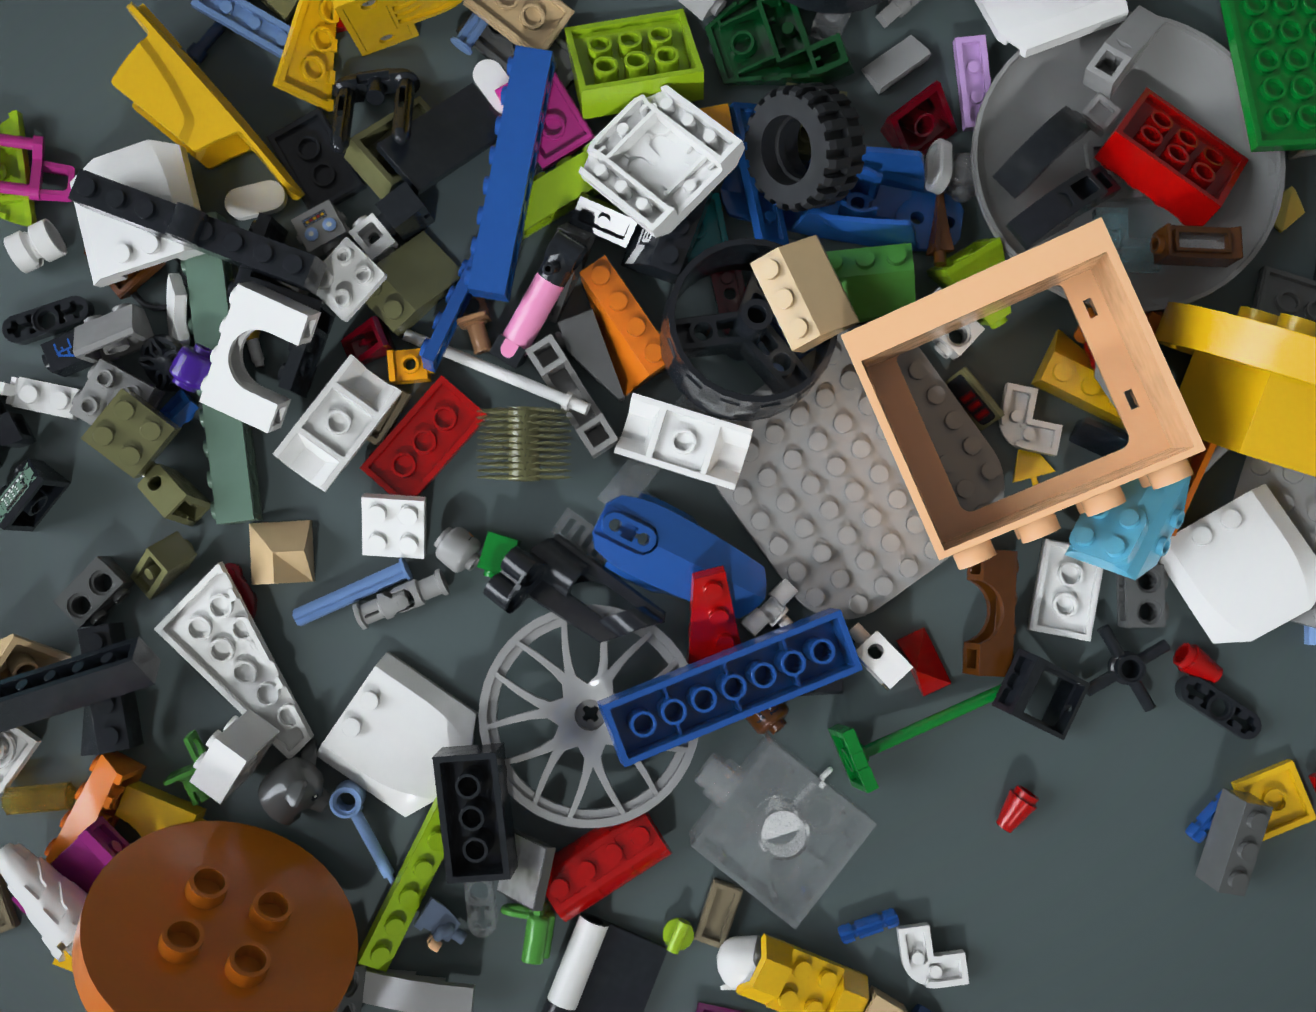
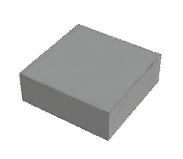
(1100, 113)

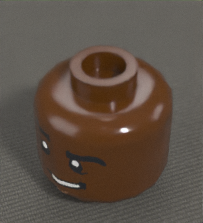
(769, 719)

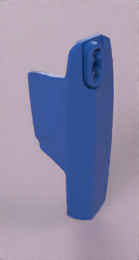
(874, 211)

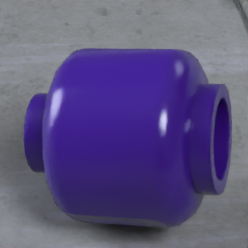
(191, 367)

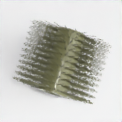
(524, 442)

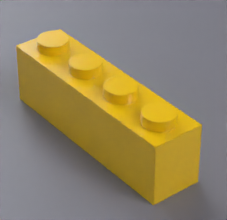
(1069, 376)

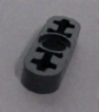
(35, 315)
(1230, 705)

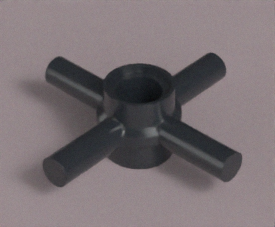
(1137, 672)

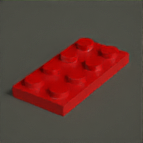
(424, 440)

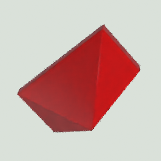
(925, 661)

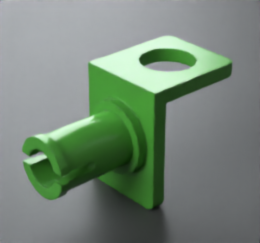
(185, 774)

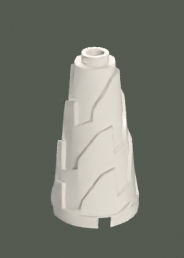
(46, 895)

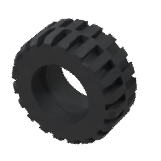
(833, 139)

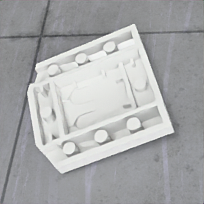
(1048, 23)
(660, 159)
(119, 248)
(1243, 568)
(394, 732)

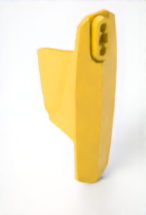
(186, 104)

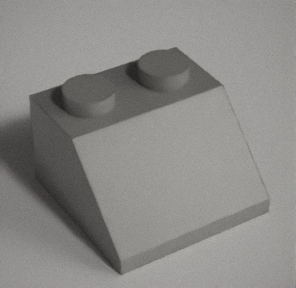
(112, 334)

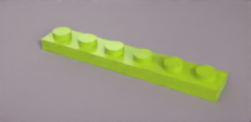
(404, 895)

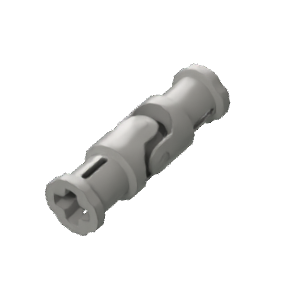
(398, 599)

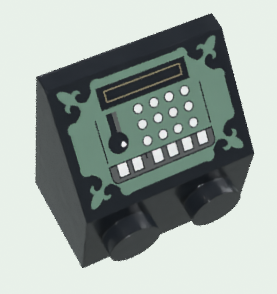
(30, 495)

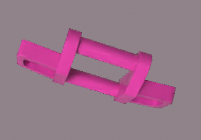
(39, 166)

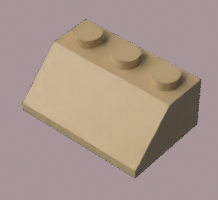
(804, 293)

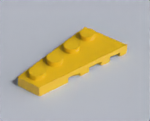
(309, 54)

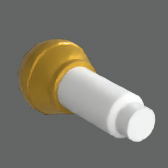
(255, 349)

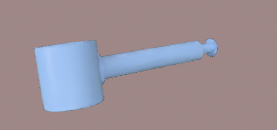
(355, 813)

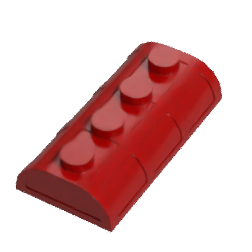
(603, 863)

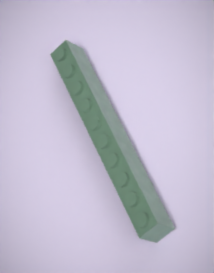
(227, 440)

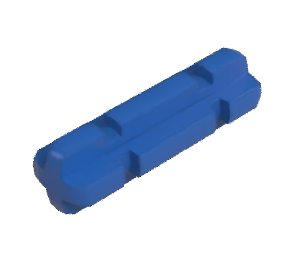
(1198, 831)
(868, 925)

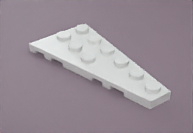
(225, 646)

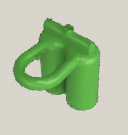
(537, 932)

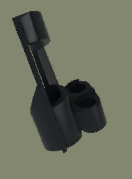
(547, 578)

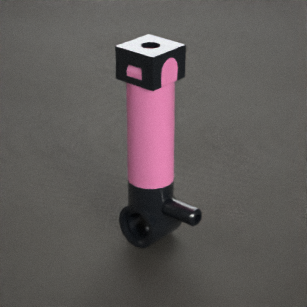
(560, 261)

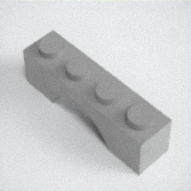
(560, 375)

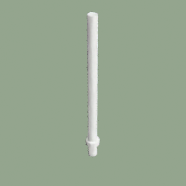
(566, 400)

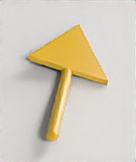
(1029, 466)

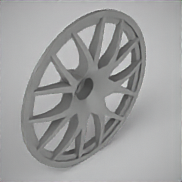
(573, 729)

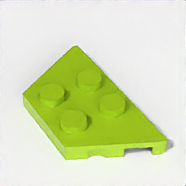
(15, 168)

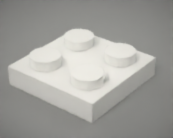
(393, 525)

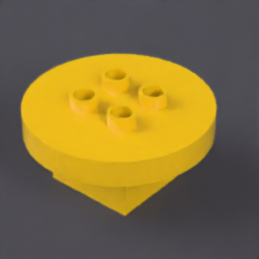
(1248, 380)

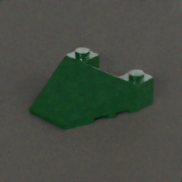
(771, 46)

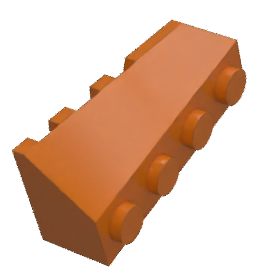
(624, 326)
(96, 798)

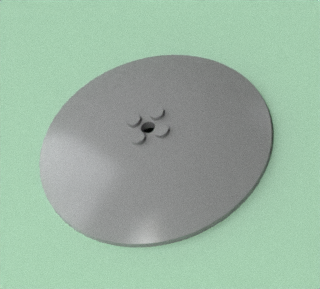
(1183, 70)

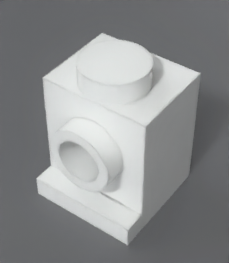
(367, 227)

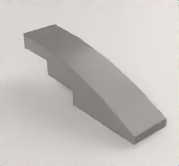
(414, 993)

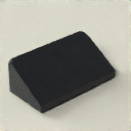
(1097, 437)

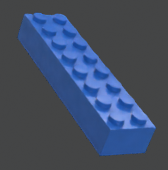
(729, 686)

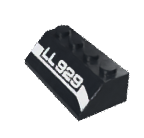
(668, 254)

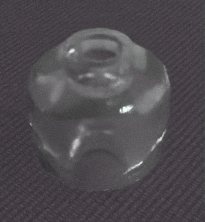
(961, 183)

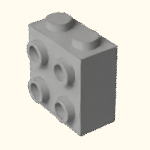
(103, 384)

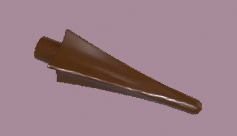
(940, 238)

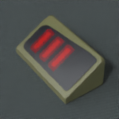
(974, 398)

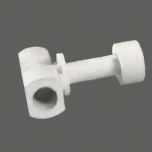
(773, 610)

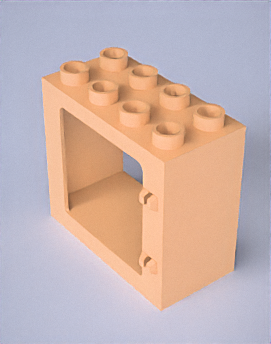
(1124, 351)

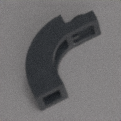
(1041, 151)

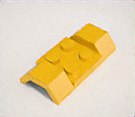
(803, 981)

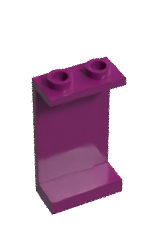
(88, 855)

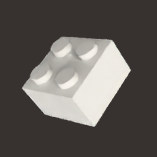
(233, 755)

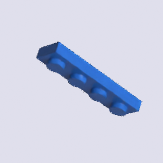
(445, 323)

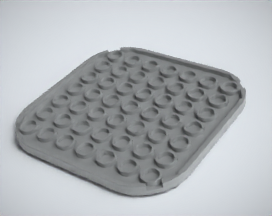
(831, 498)

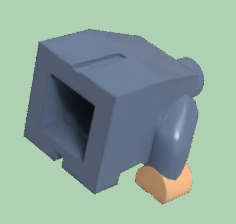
(441, 923)

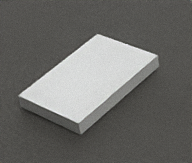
(1064, 593)

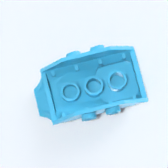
(1134, 533)

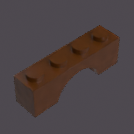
(992, 648)

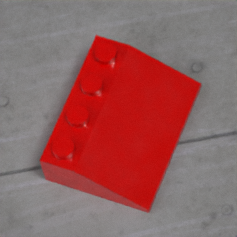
(1172, 159)

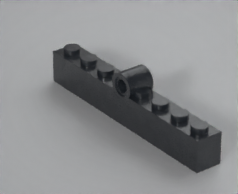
(198, 231)

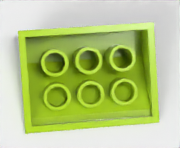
(632, 58)

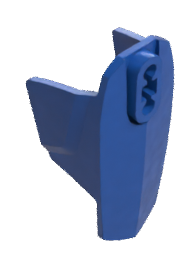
(672, 551)

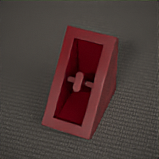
(369, 341)

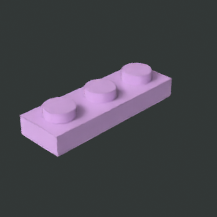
(971, 75)

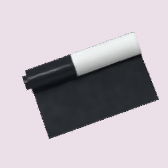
(605, 969)

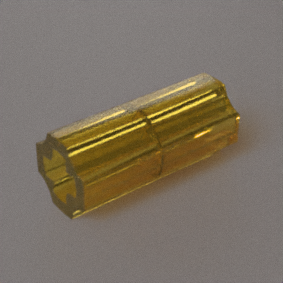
(38, 798)

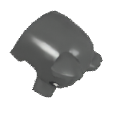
(294, 787)

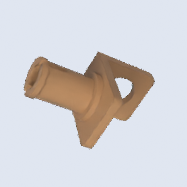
(476, 327)

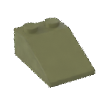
(368, 162)
(415, 282)

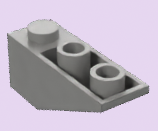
(1122, 51)

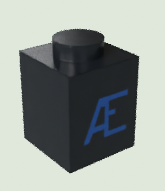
(60, 358)

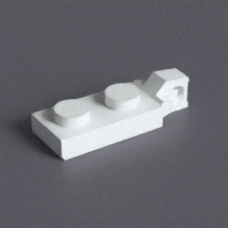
(39, 396)

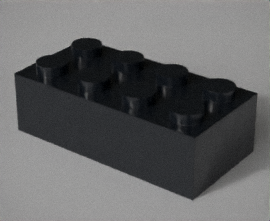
(475, 813)

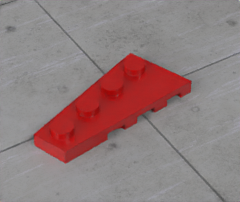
(712, 615)

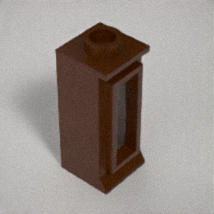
(1197, 246)

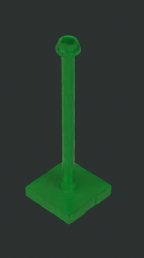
(856, 756)

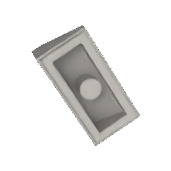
(896, 63)

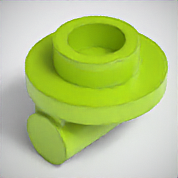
(678, 934)

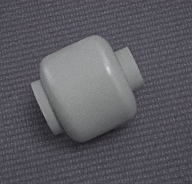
(458, 549)

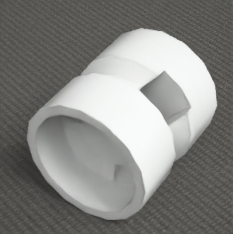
(34, 247)

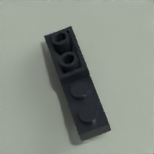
(1062, 206)

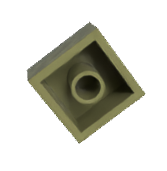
(131, 433)

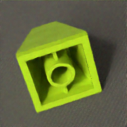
(970, 261)

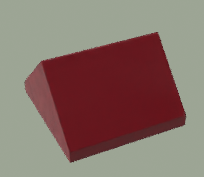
(920, 121)

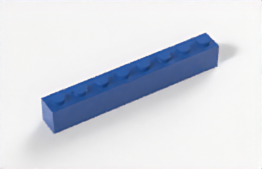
(511, 174)

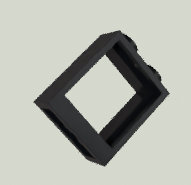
(1019, 687)

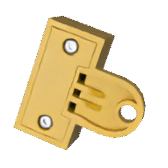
(386, 22)

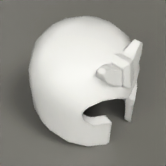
(738, 960)

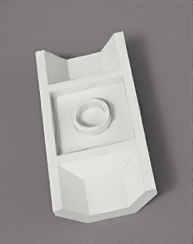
(337, 424)
(684, 441)

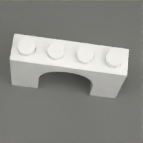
(228, 382)

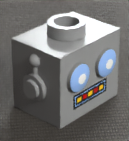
(321, 228)

